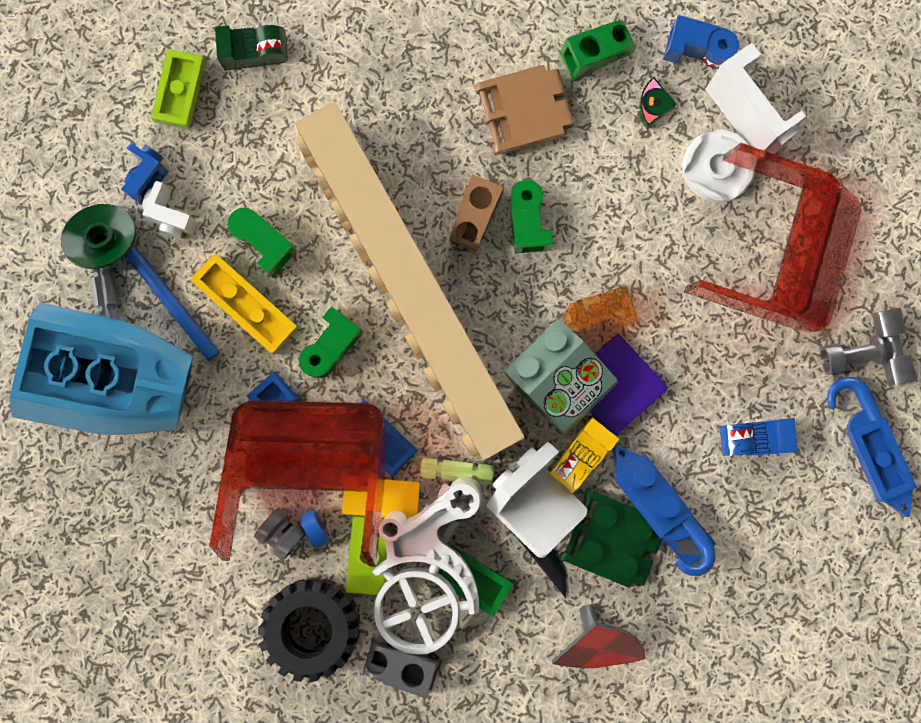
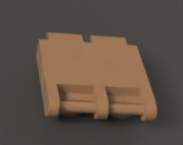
(525, 108)

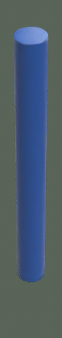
(172, 303)

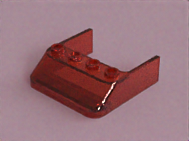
(814, 249)
(302, 449)

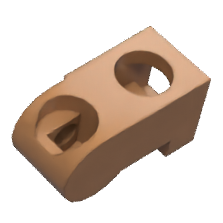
(476, 212)

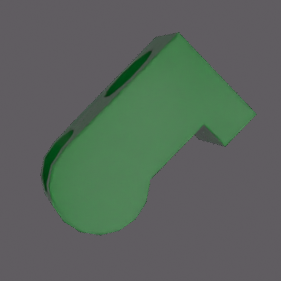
(596, 48)
(525, 219)
(253, 230)
(330, 348)

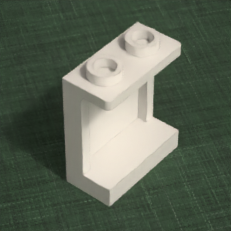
(748, 107)

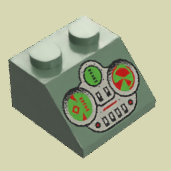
(561, 376)

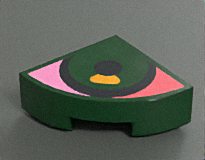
(654, 103)

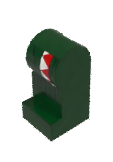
(250, 46)

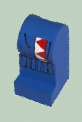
(700, 41)
(759, 438)

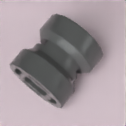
(279, 533)

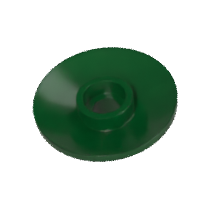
(91, 225)

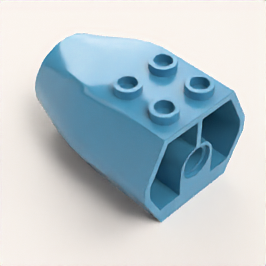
(97, 374)

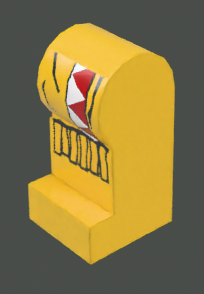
(583, 454)

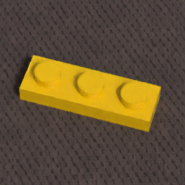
(244, 304)

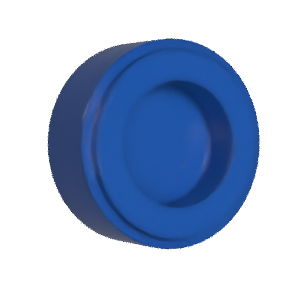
(315, 529)

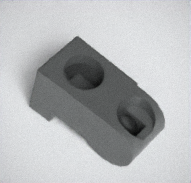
(401, 670)

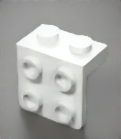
(535, 503)

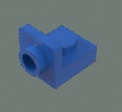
(143, 177)

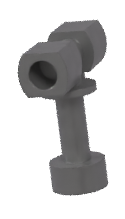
(883, 347)

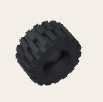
(287, 652)

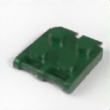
(613, 542)

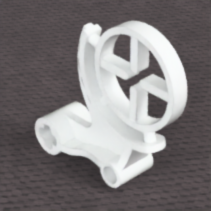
(419, 542)

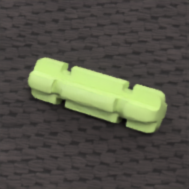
(453, 470)

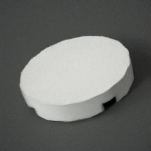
(710, 176)

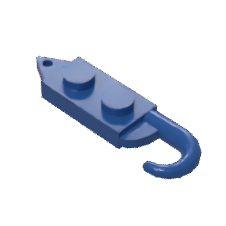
(876, 448)
(661, 506)

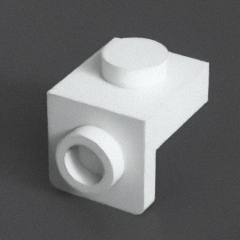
(170, 221)

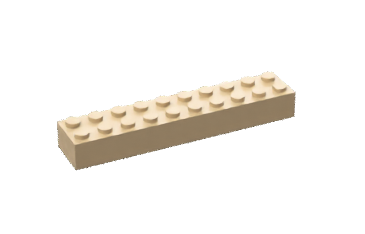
(404, 274)

